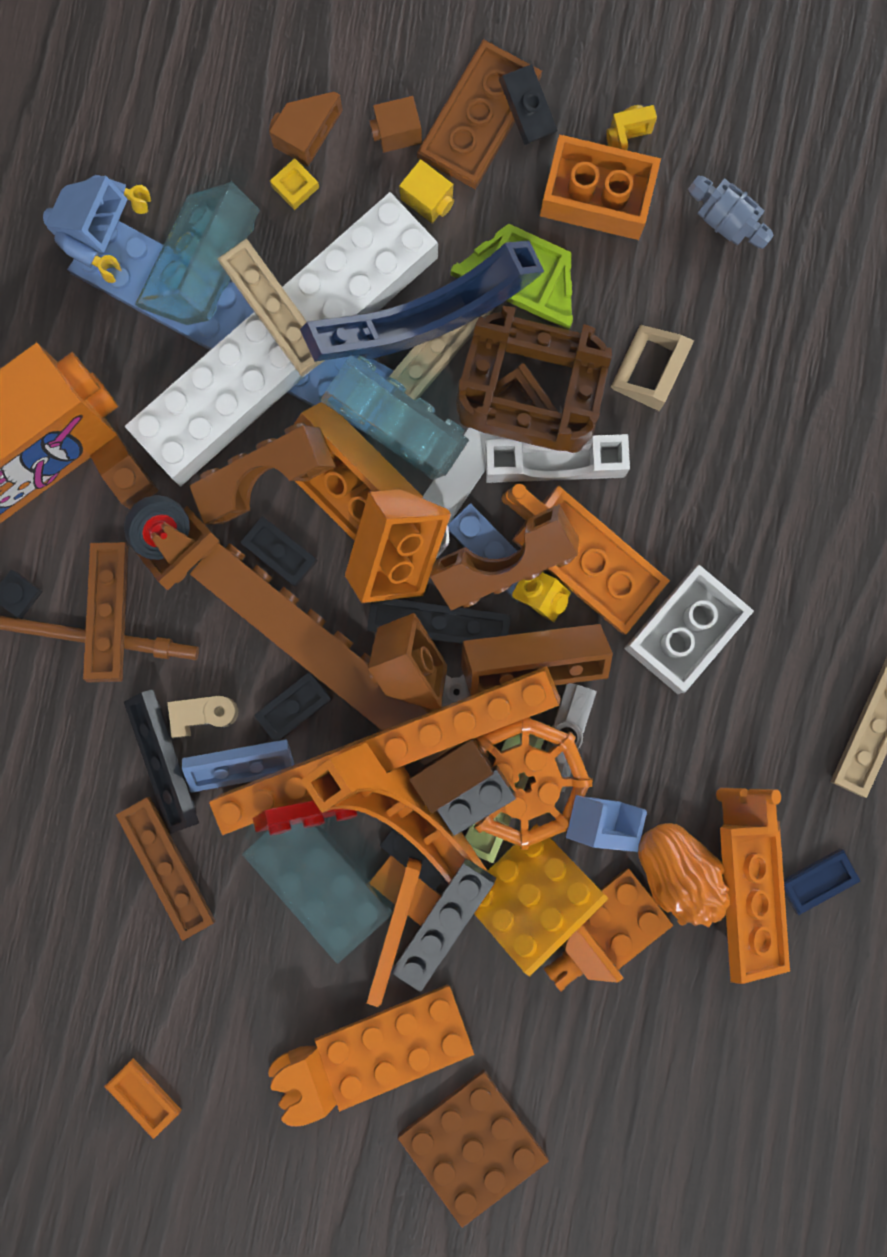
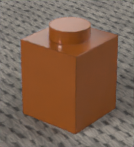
(396, 124)

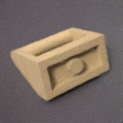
(655, 398)

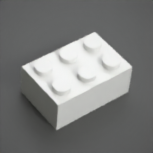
(689, 629)

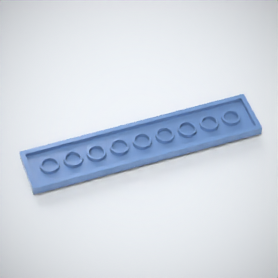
(137, 256)

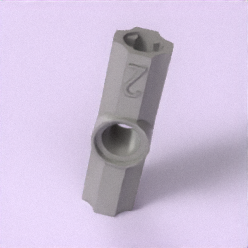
(572, 713)

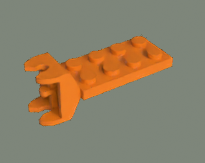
(370, 1057)

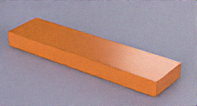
(394, 932)

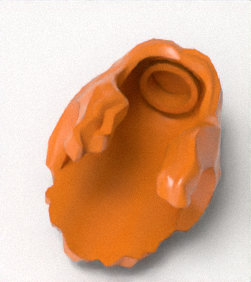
(683, 875)

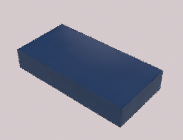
(820, 881)

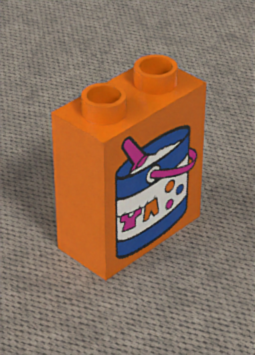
(47, 423)

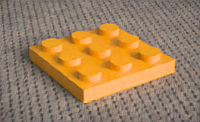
(537, 902)

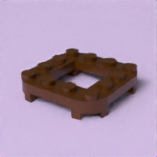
(522, 422)

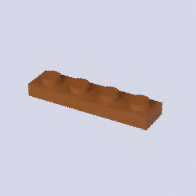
(106, 612)
(166, 868)

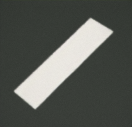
(456, 486)

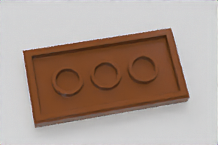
(473, 118)

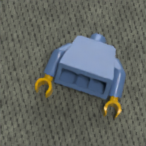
(87, 217)

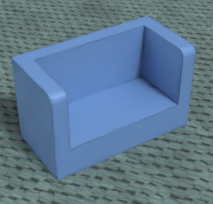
(606, 824)

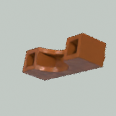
(227, 491)
(468, 577)

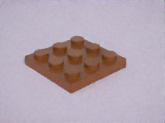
(472, 1148)

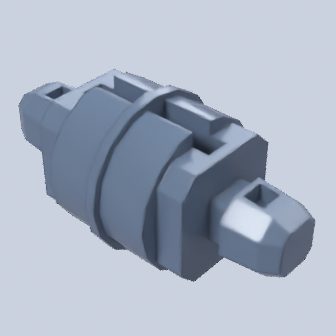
(730, 212)

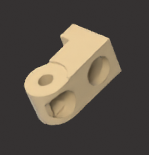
(214, 710)

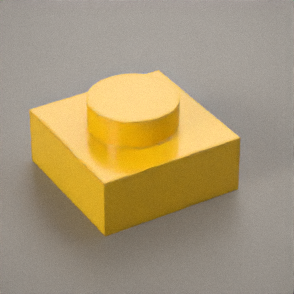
(294, 184)

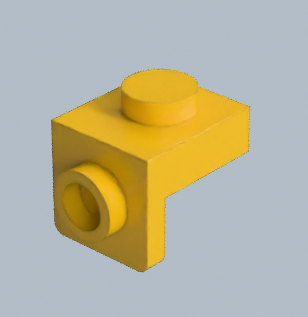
(629, 124)
(544, 595)

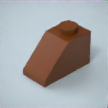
(305, 125)
(123, 473)

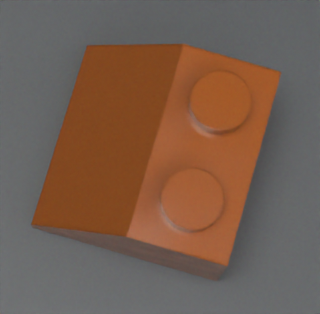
(408, 663)

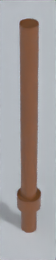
(160, 648)

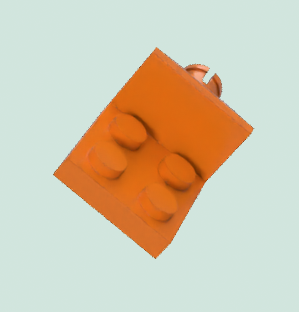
(611, 935)

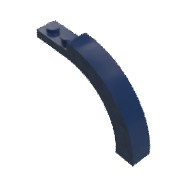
(429, 316)

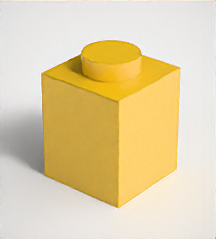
(427, 192)

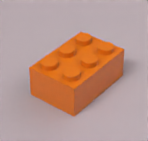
(600, 187)

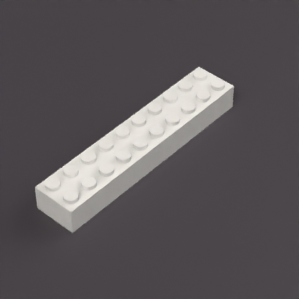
(248, 367)

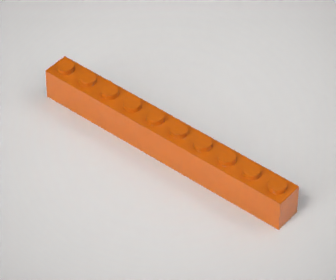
(397, 744)

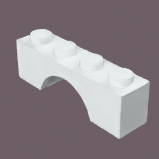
(517, 461)

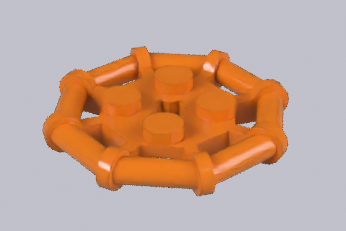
(546, 785)

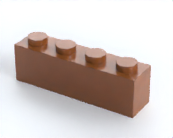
(569, 654)

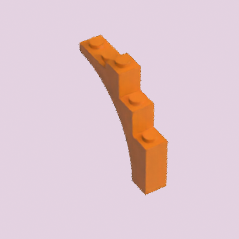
(361, 784)

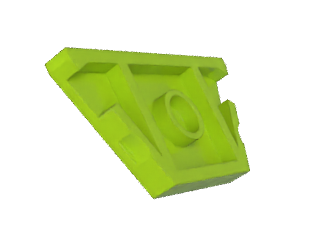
(549, 293)

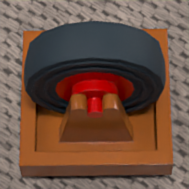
(167, 538)

